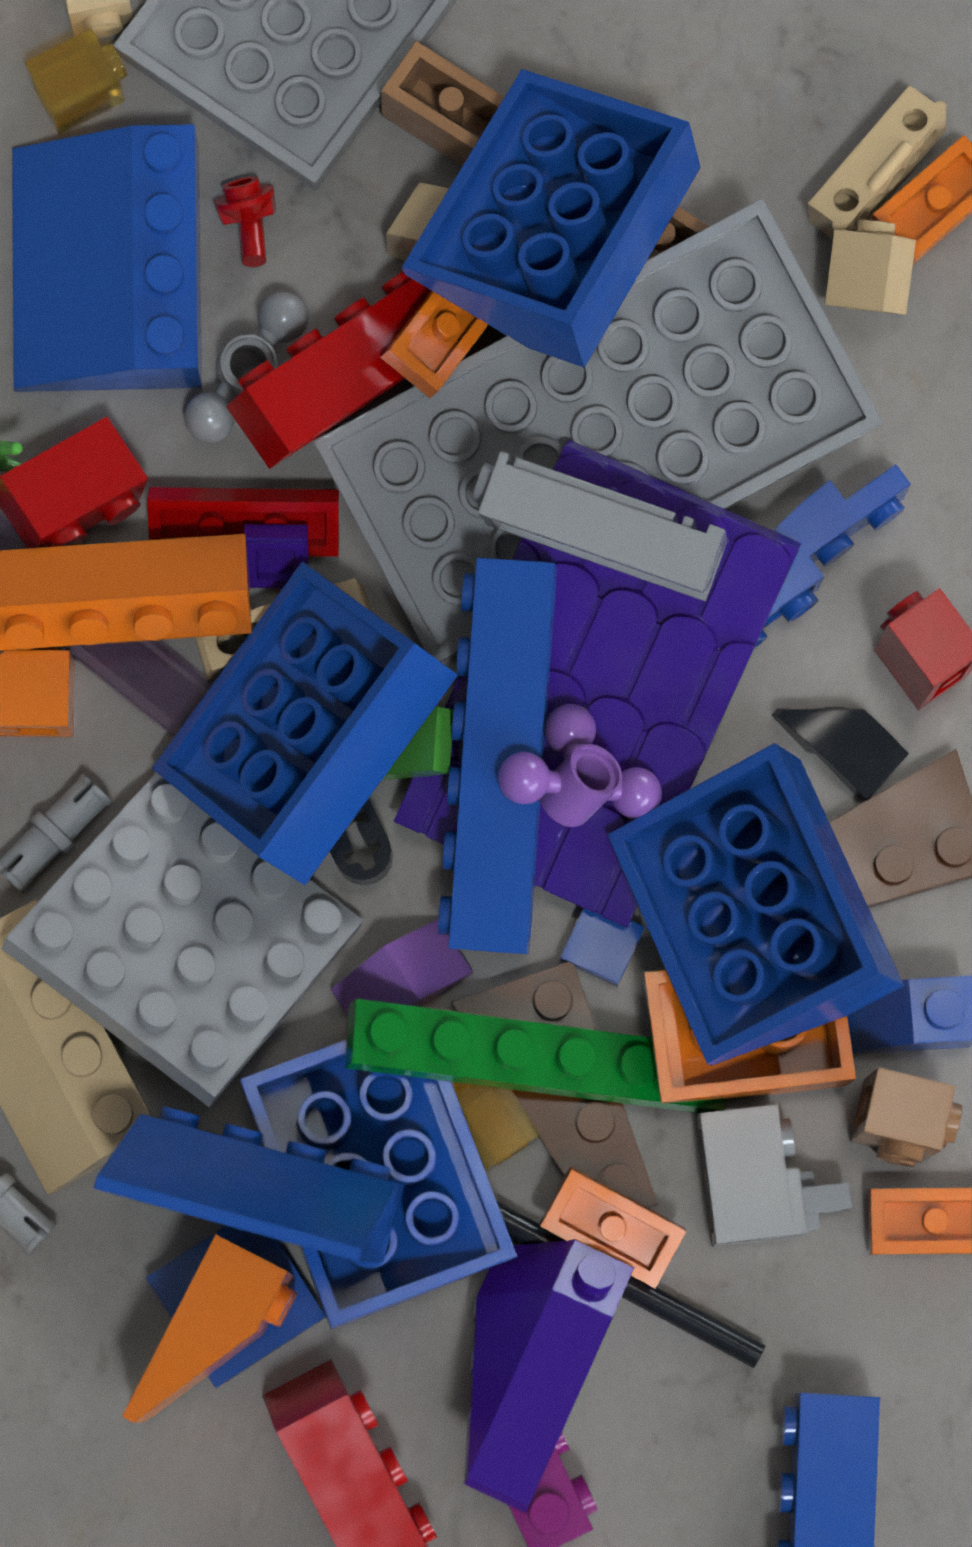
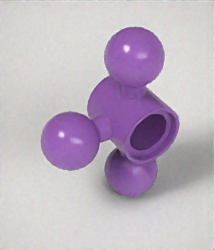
(583, 779)

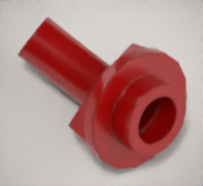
(246, 203)

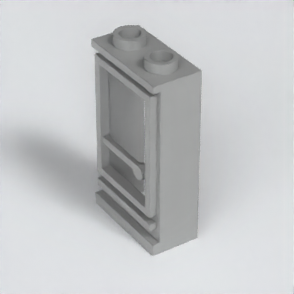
(599, 525)

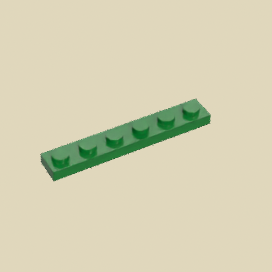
(507, 1054)

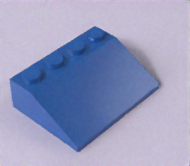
(555, 214)
(107, 261)
(303, 723)
(754, 907)
(416, 1127)
(253, 1186)

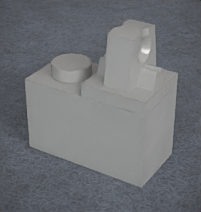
(748, 1181)

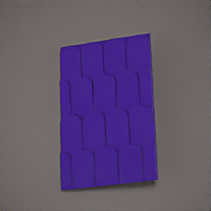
(642, 664)

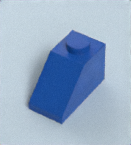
(916, 1017)

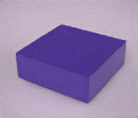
(275, 553)

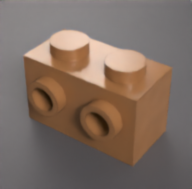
(905, 1116)

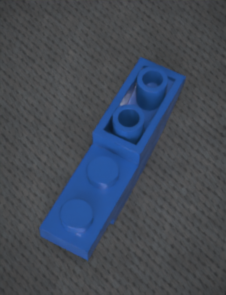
(824, 528)

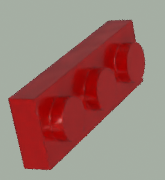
(224, 511)

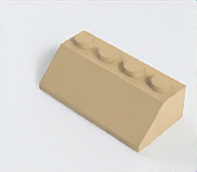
(59, 1076)

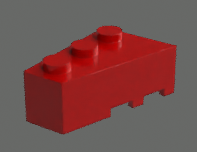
(341, 1465)

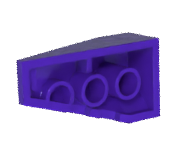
(532, 1351)

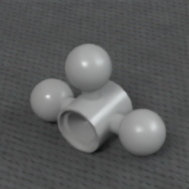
(281, 319)

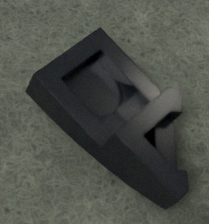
(847, 742)

